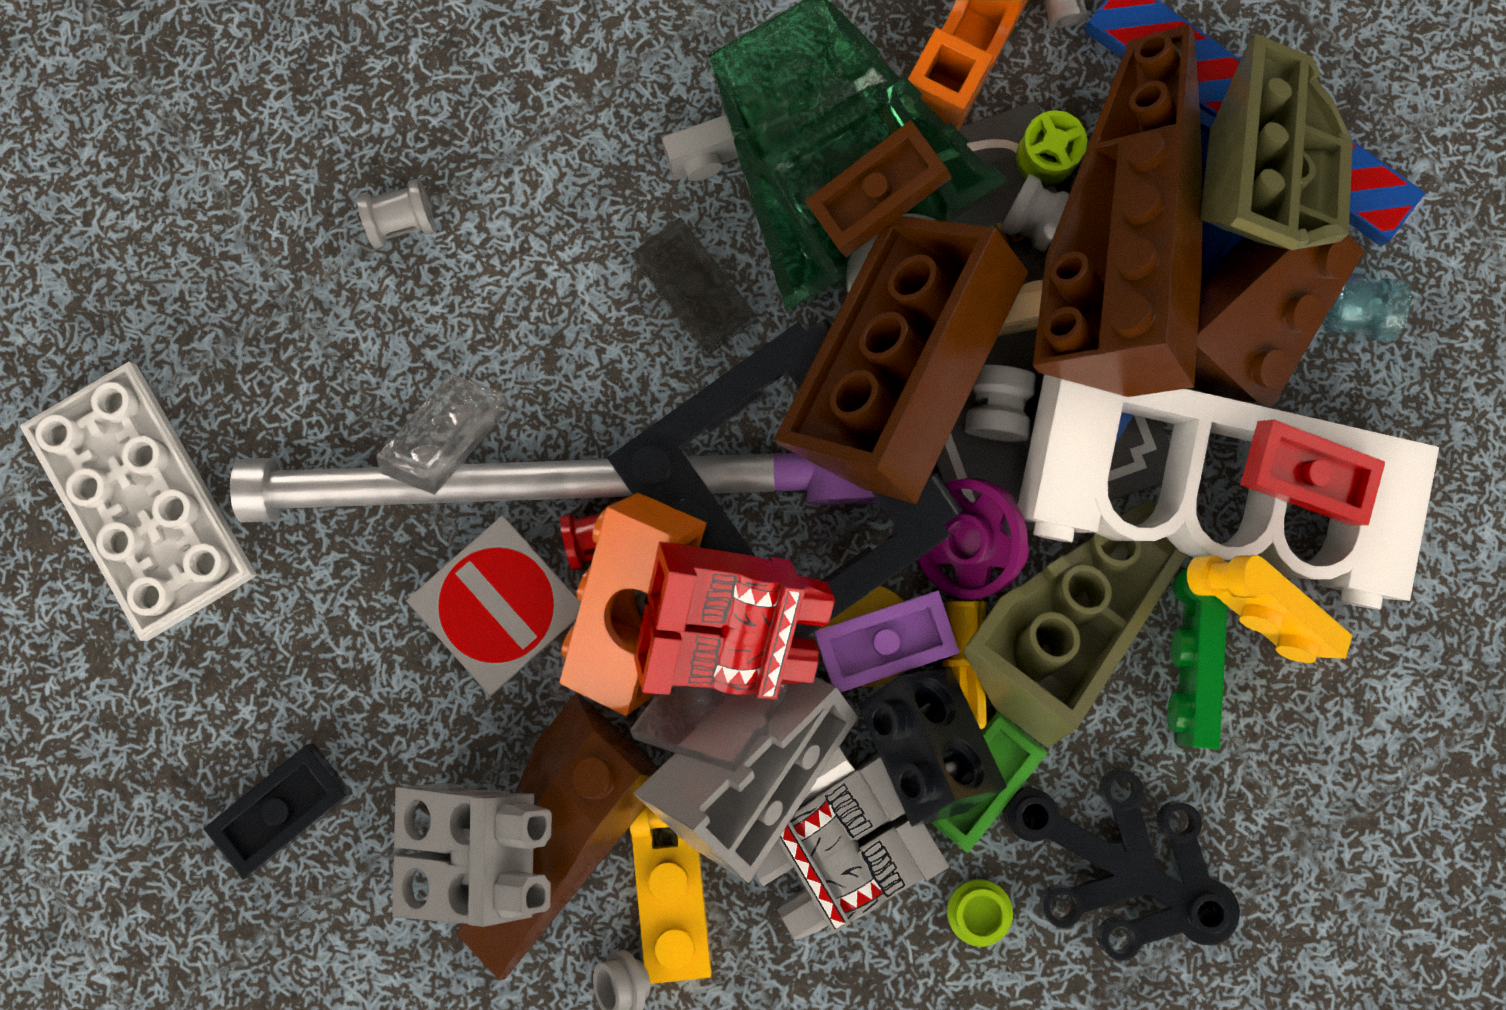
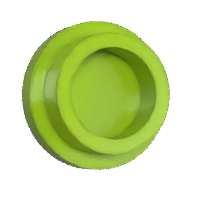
(979, 912)

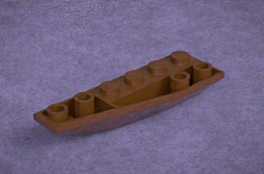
(1130, 238)

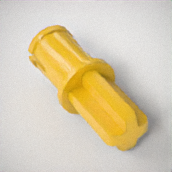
(964, 621)

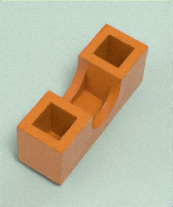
(963, 55)
(607, 626)

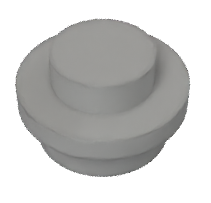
(621, 982)

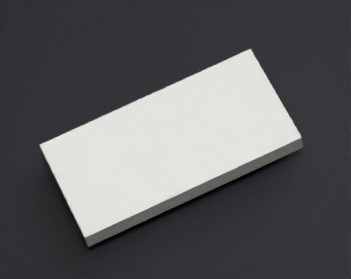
(138, 501)

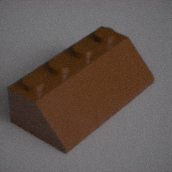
(904, 354)

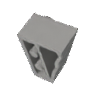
(744, 812)

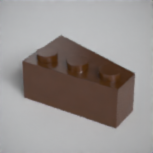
(1264, 314)

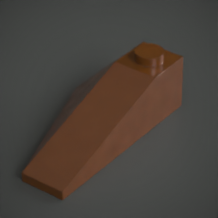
(587, 780)

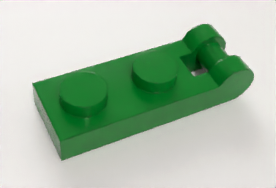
(1200, 654)

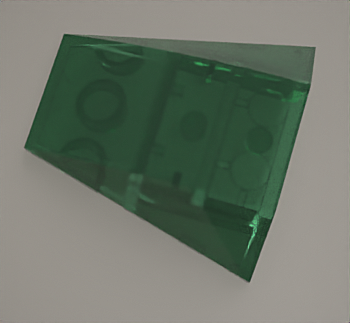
(803, 108)

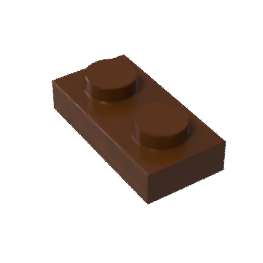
(878, 188)

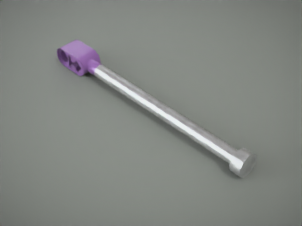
(262, 489)

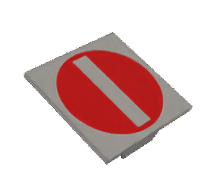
(496, 605)

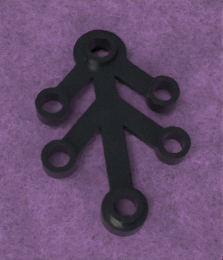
(1132, 870)

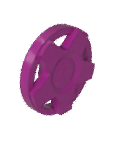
(979, 542)

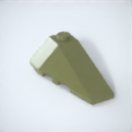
(1068, 627)

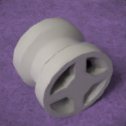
(1035, 213)

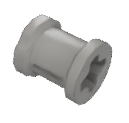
(396, 213)

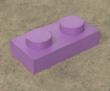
(886, 642)

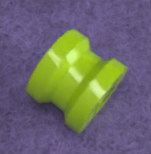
(1058, 136)

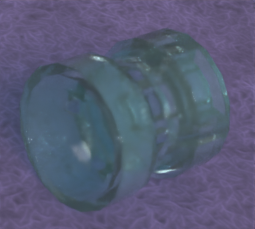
(1370, 308)

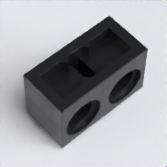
(931, 745)

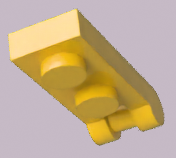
(1270, 606)
(670, 905)

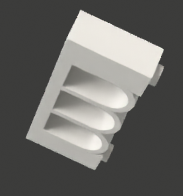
(1072, 459)

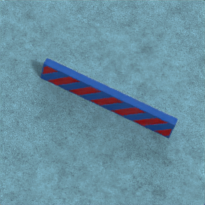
(1378, 194)

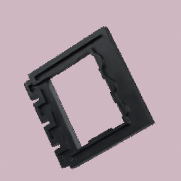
(661, 471)

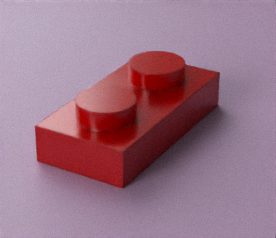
(1312, 473)

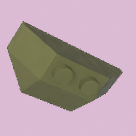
(1278, 153)

